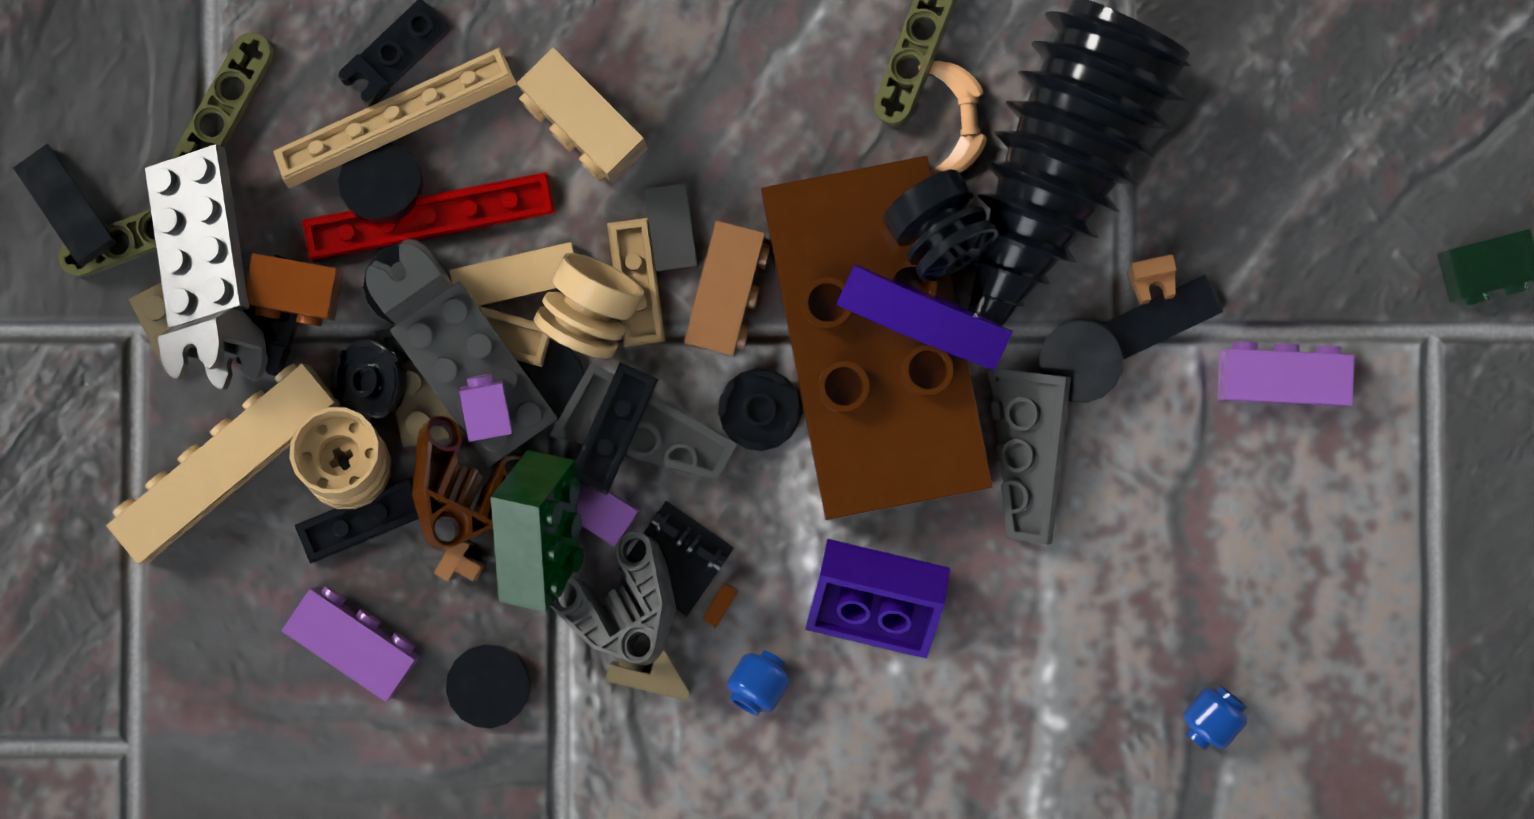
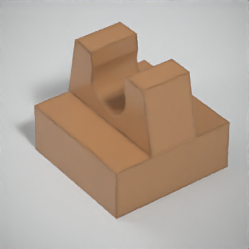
(1152, 272)
(458, 561)

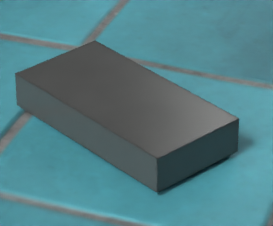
(670, 227)

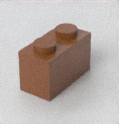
(293, 288)

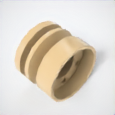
(588, 305)
(321, 446)

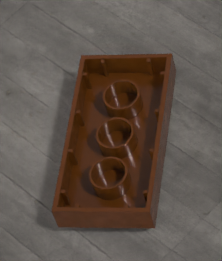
(880, 409)

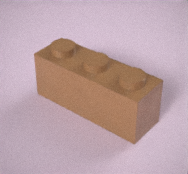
(727, 289)

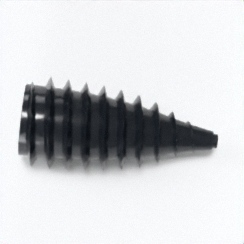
(1071, 145)

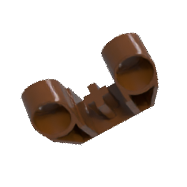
(431, 477)

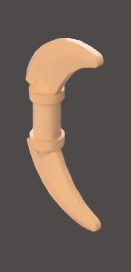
(967, 92)

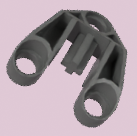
(651, 587)

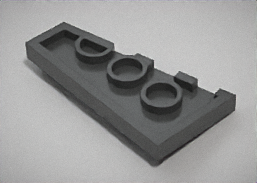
(1030, 435)
(662, 436)

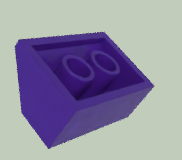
(878, 598)

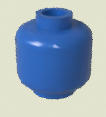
(758, 682)
(1215, 718)

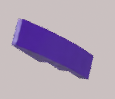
(924, 317)

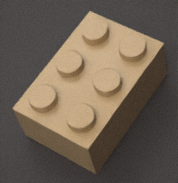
(580, 117)

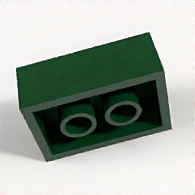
(536, 530)

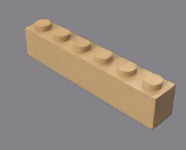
(219, 466)

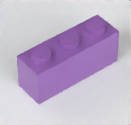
(1286, 375)
(352, 642)

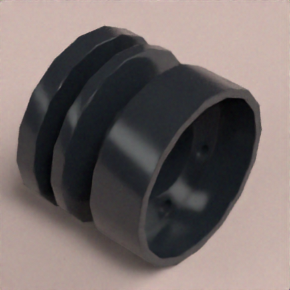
(940, 225)

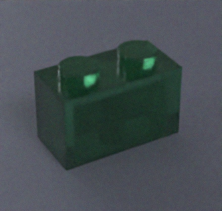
(1488, 266)

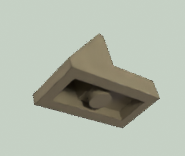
(661, 679)

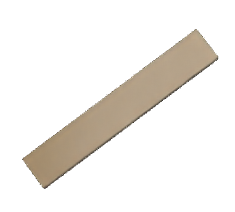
(394, 118)

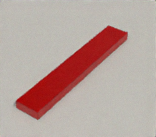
(433, 217)

